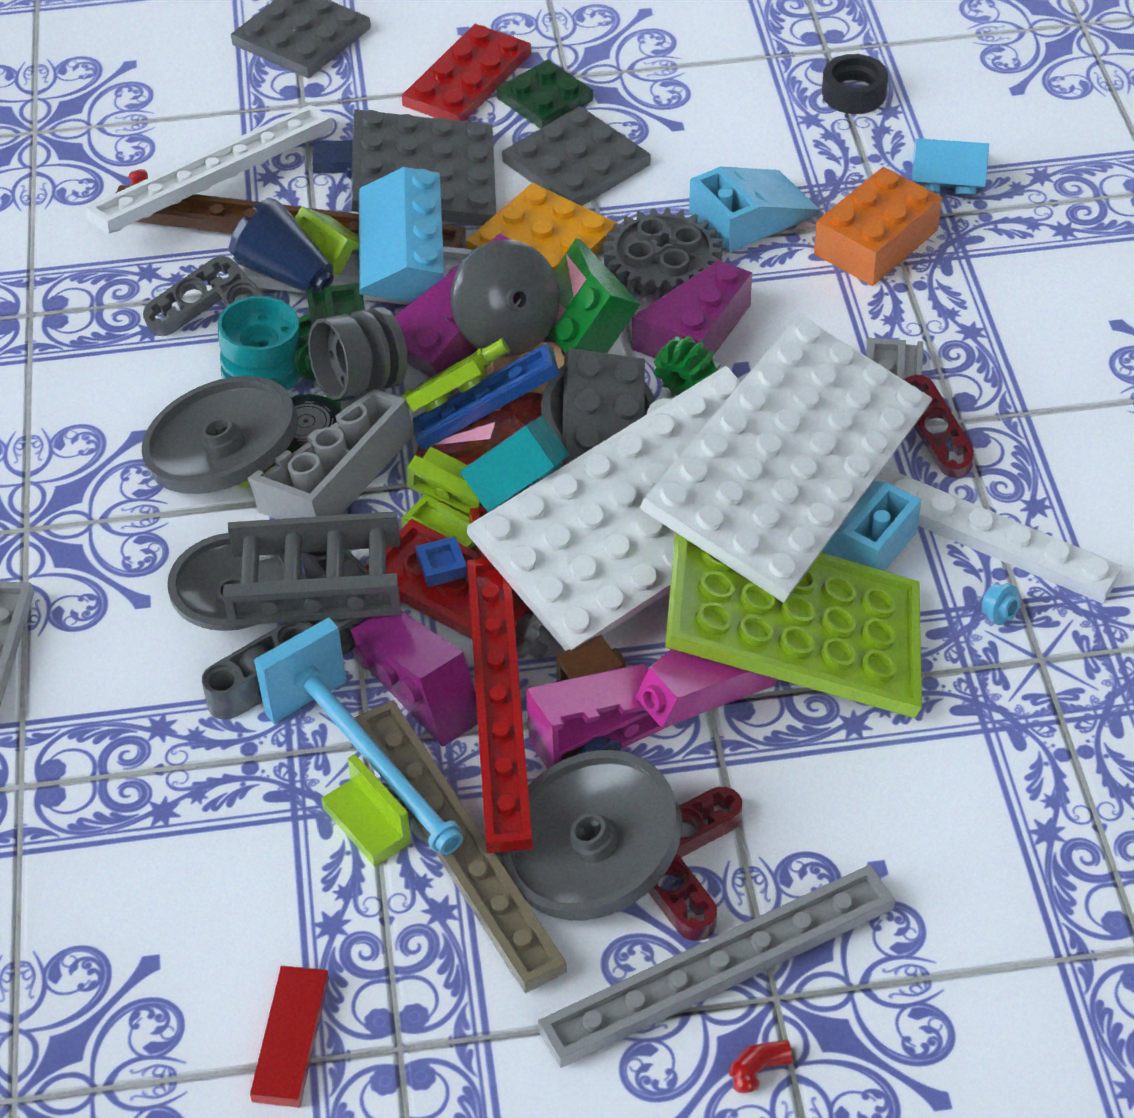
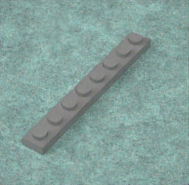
(714, 965)

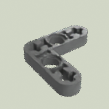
(222, 290)

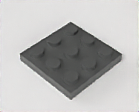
(301, 33)
(576, 157)

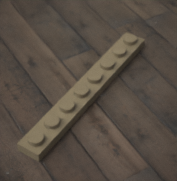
(476, 873)

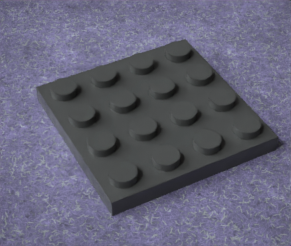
(450, 147)

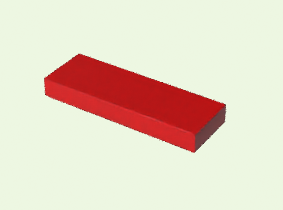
(290, 1036)

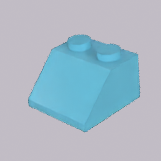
(950, 165)

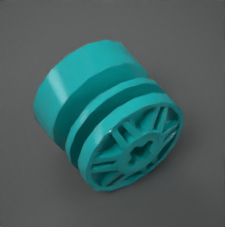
(259, 340)

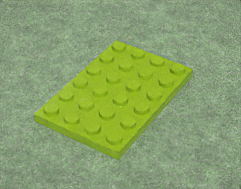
(836, 633)

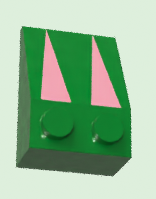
(591, 304)

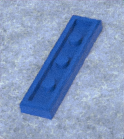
(486, 396)

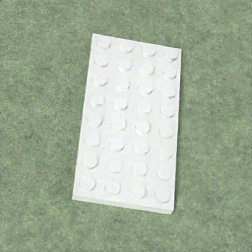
(787, 457)
(578, 536)

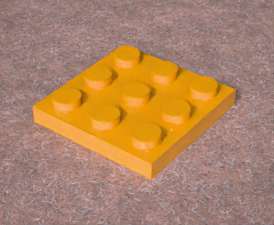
(546, 224)

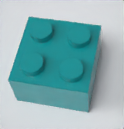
(515, 464)

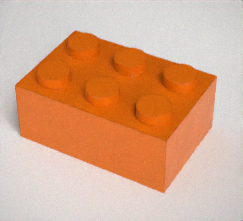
(877, 225)

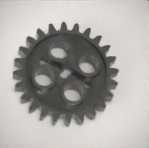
(660, 251)

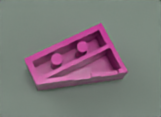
(586, 707)

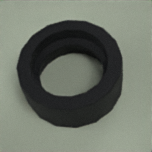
(857, 99)

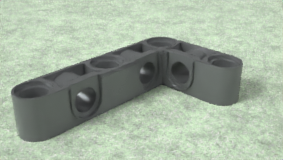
(233, 683)

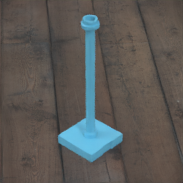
(309, 670)

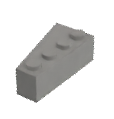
(336, 460)

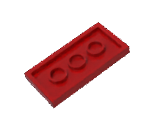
(466, 74)
(443, 602)

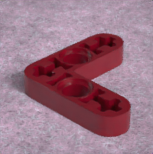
(937, 442)
(700, 902)

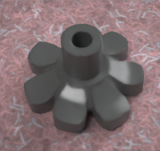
(527, 639)

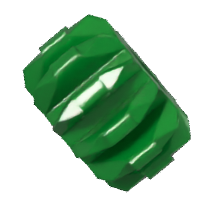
(684, 364)

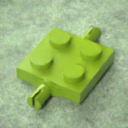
(462, 374)

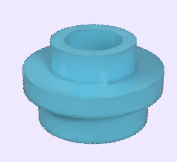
(1001, 603)

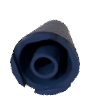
(280, 249)

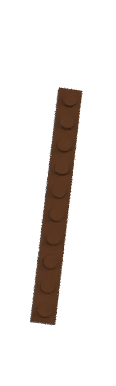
(224, 214)

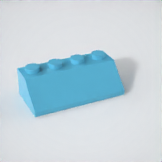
(400, 235)

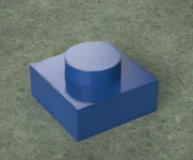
(441, 561)

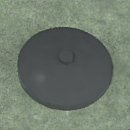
(219, 434)
(599, 835)

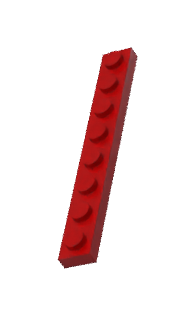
(499, 710)

